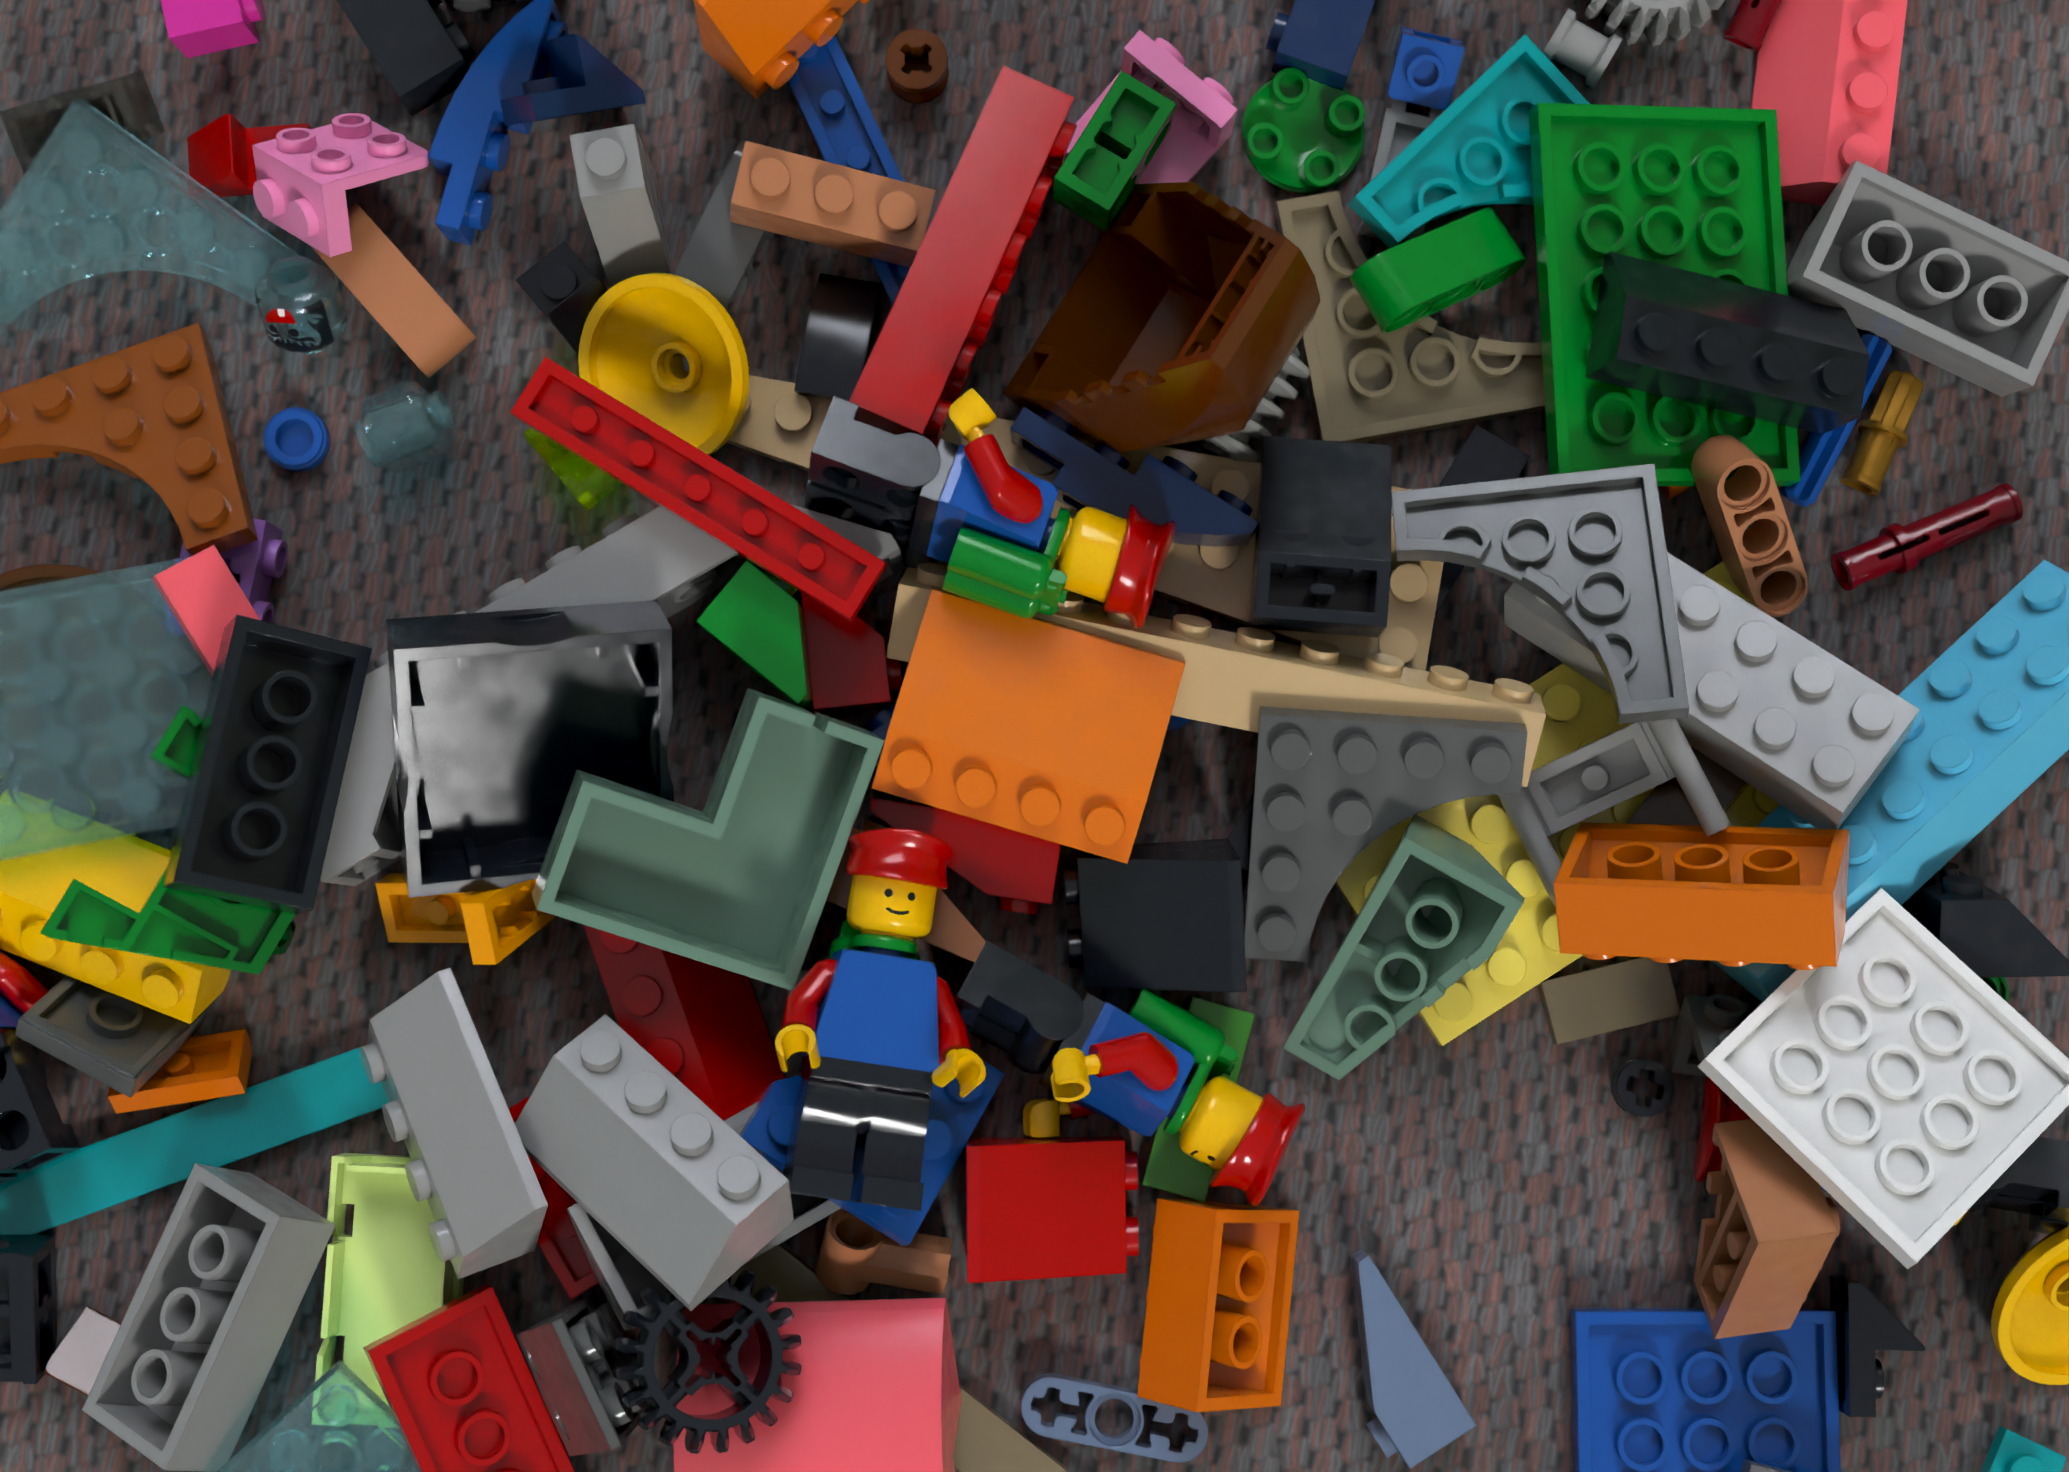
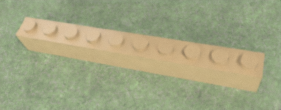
(1238, 672)

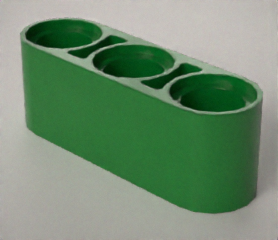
(1437, 269)

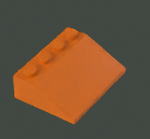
(1029, 725)

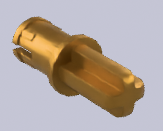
(1883, 432)

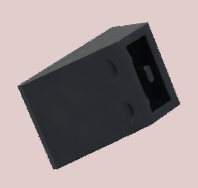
(1323, 537)

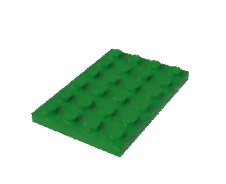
(1667, 190)

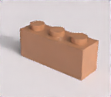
(830, 204)

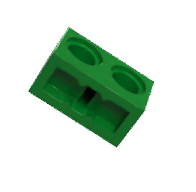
(1113, 151)

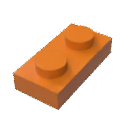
(197, 1071)

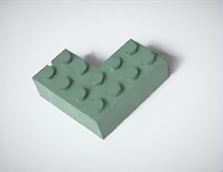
(728, 881)

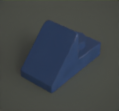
(579, 85)

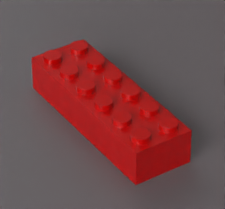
(966, 259)

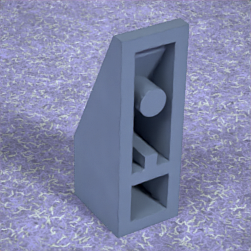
(1402, 1381)

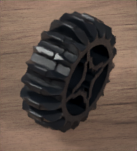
(684, 1381)

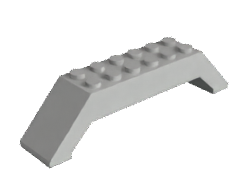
(636, 561)

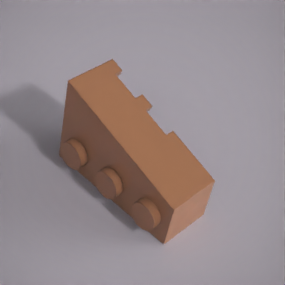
(1765, 1234)

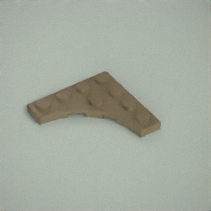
(1402, 380)

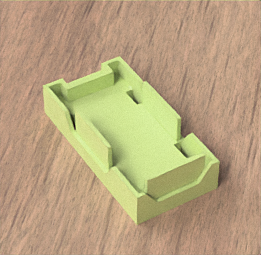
(387, 1266)

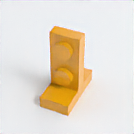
(488, 920)

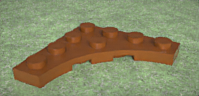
(151, 416)

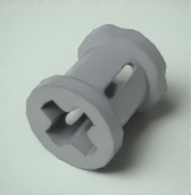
(1581, 48)

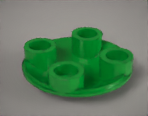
(1302, 132)

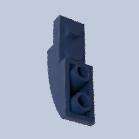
(1158, 488)

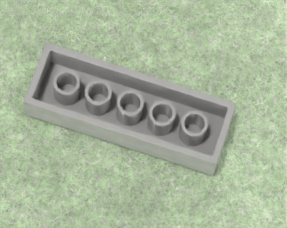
(1756, 696)

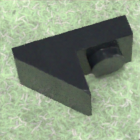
(563, 291)
(1862, 1328)

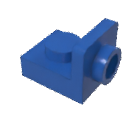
(1425, 68)

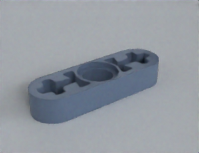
(1126, 1442)

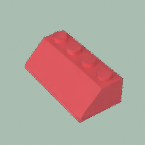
(1833, 88)

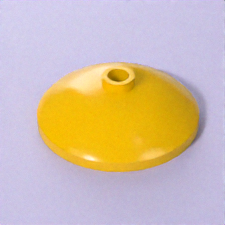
(637, 349)
(2033, 1312)

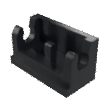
(27, 1306)

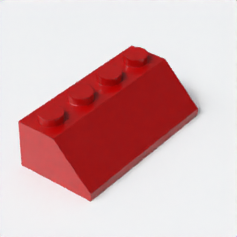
(690, 1019)

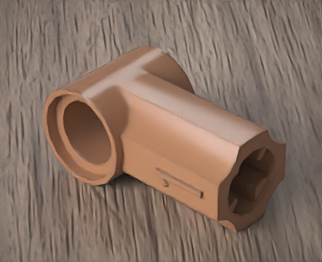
(860, 1255)

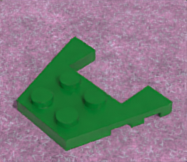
(172, 921)

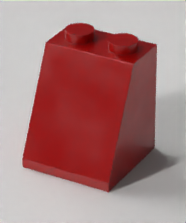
(1049, 1207)

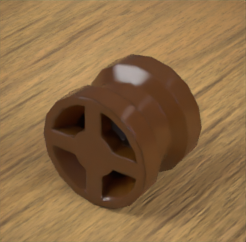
(917, 80)

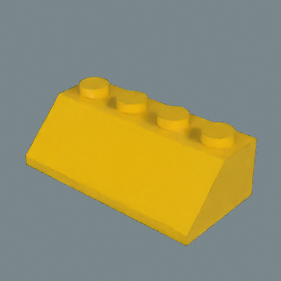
(127, 873)

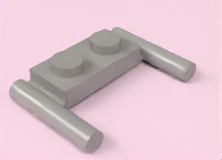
(1602, 777)

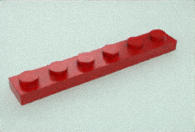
(698, 489)

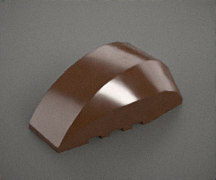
(1170, 324)

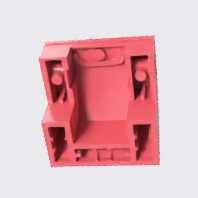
(869, 1395)

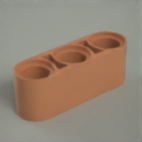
(398, 296)
(1732, 507)

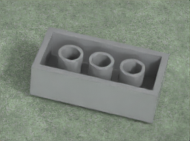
(208, 1319)

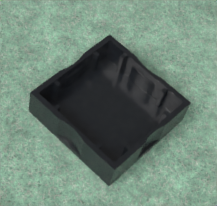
(502, 717)

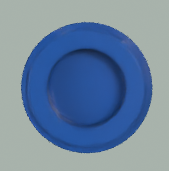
(297, 439)

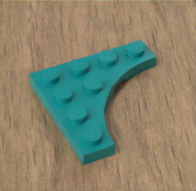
(1470, 152)

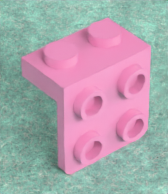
(1201, 115)
(308, 170)

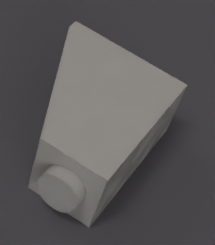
(621, 202)

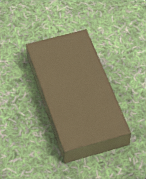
(1608, 998)

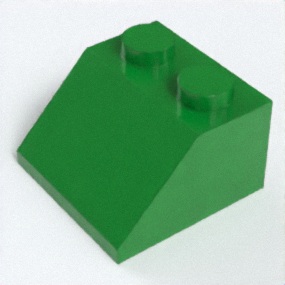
(765, 629)

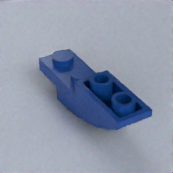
(472, 130)

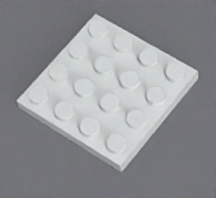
(1894, 1078)

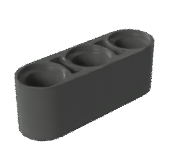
(720, 251)

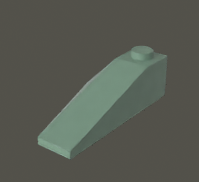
(1416, 935)

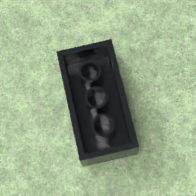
(268, 766)

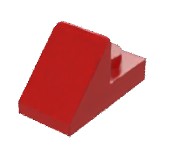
(223, 154)

